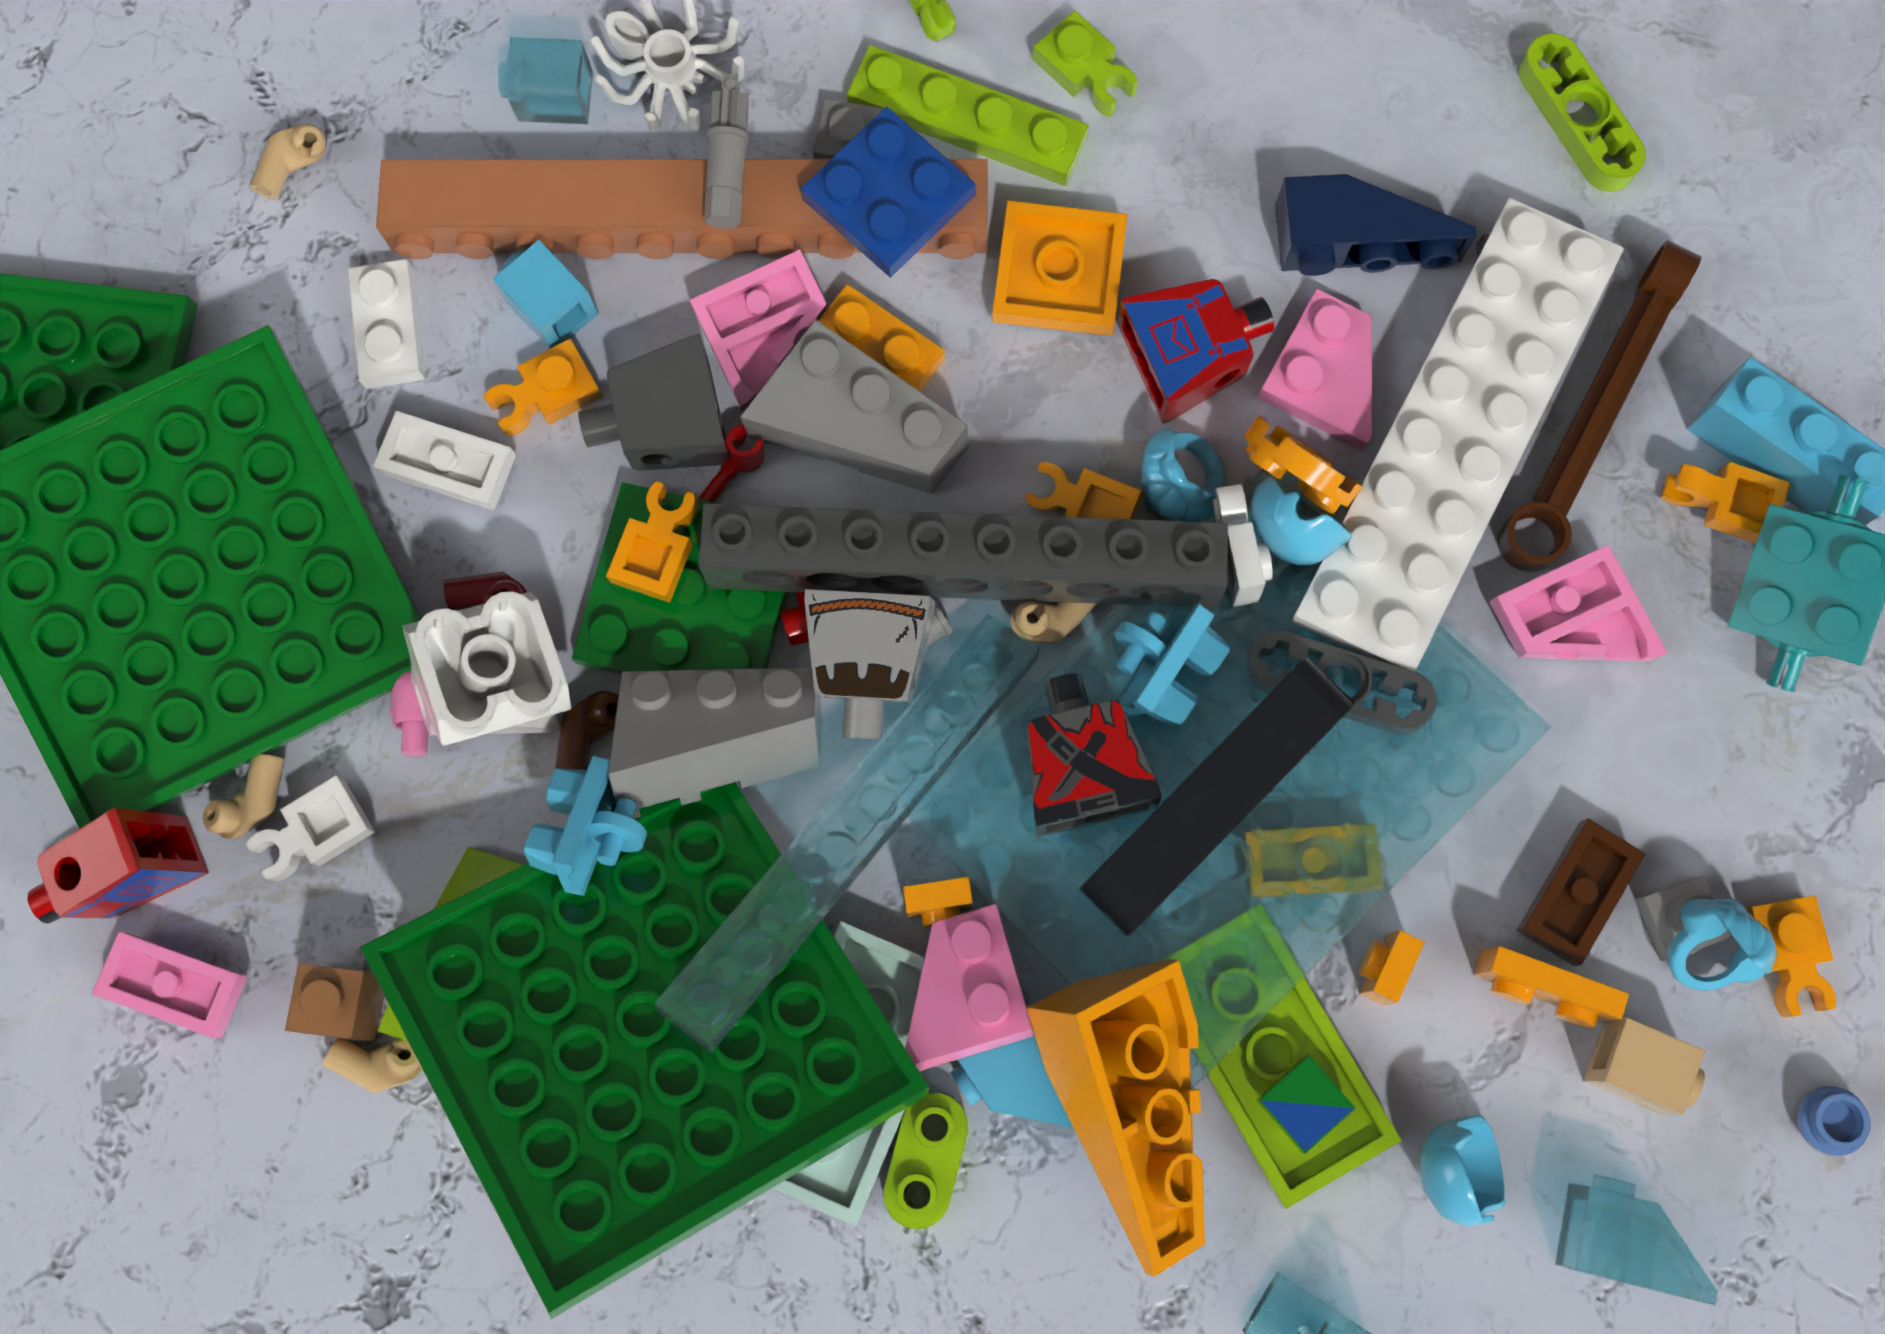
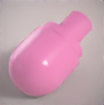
(408, 717)

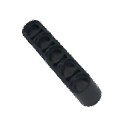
(1216, 796)

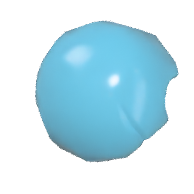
(1291, 533)
(1463, 1171)

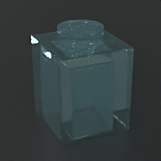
(547, 80)

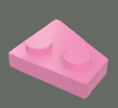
(759, 321)
(967, 992)

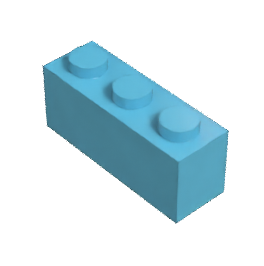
(1788, 435)

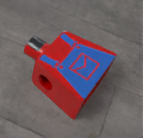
(1190, 342)
(116, 865)

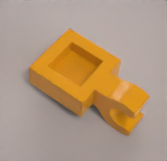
(1734, 498)

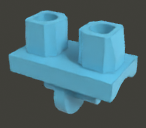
(1182, 641)
(594, 829)

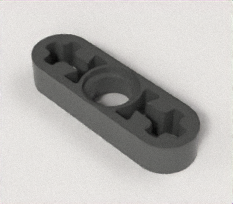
(1394, 678)

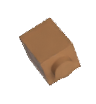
(335, 1003)

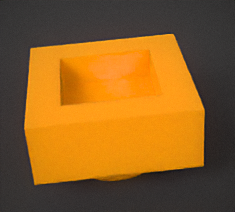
(938, 900)
(1389, 966)

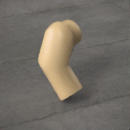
(376, 1069)

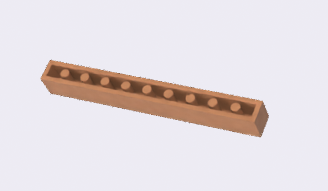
(624, 208)

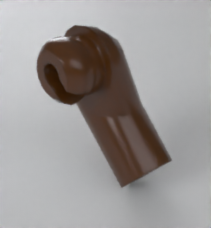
(583, 726)

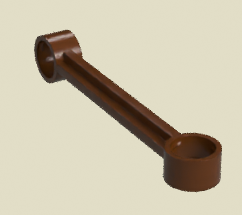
(1655, 298)

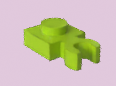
(1081, 58)

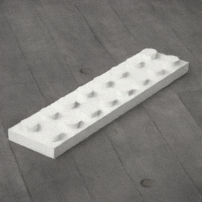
(1459, 437)

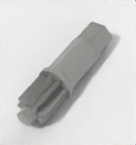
(726, 156)

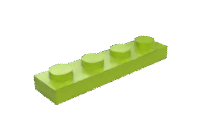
(970, 115)

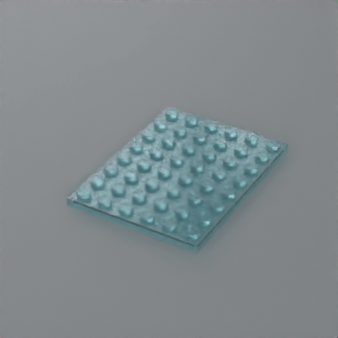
(1289, 871)

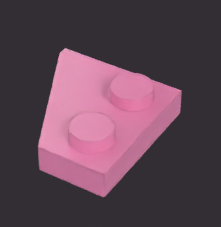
(1327, 371)
(1579, 614)

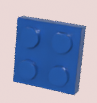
(888, 191)

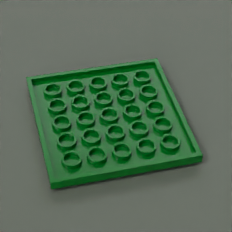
(189, 582)
(590, 1107)

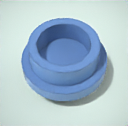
(1833, 1121)

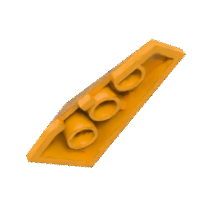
(1124, 1079)

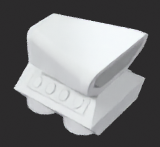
(487, 670)

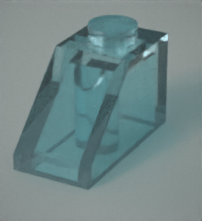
(1628, 1241)

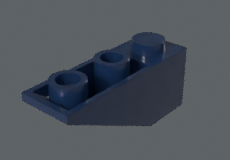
(1352, 224)

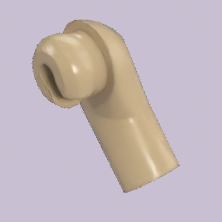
(286, 153)
(1048, 621)
(250, 807)

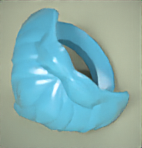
(1165, 482)
(1709, 919)

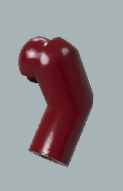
(478, 589)

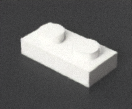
(386, 324)
(444, 460)

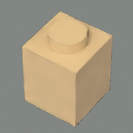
(1646, 1067)

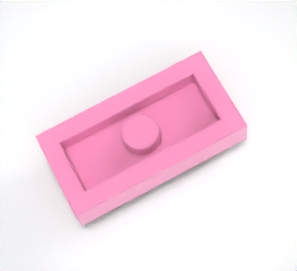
(170, 985)

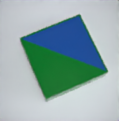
(1305, 1104)

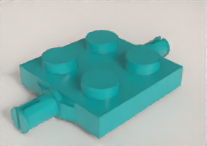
(1814, 584)

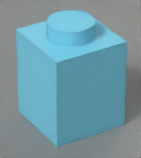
(545, 294)

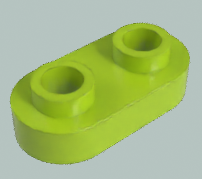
(925, 1161)

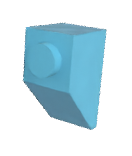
(1011, 1082)

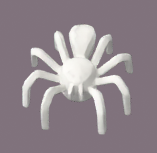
(665, 58)

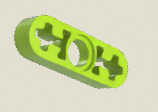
(1585, 87)

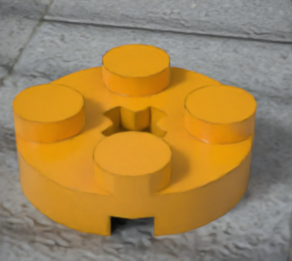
(1286, 452)

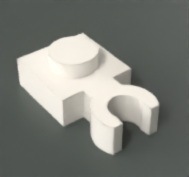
(1247, 560)
(318, 826)

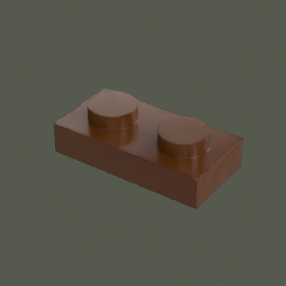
(1581, 892)

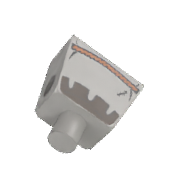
(866, 651)

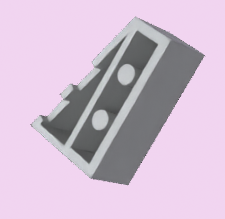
(855, 413)
(711, 729)

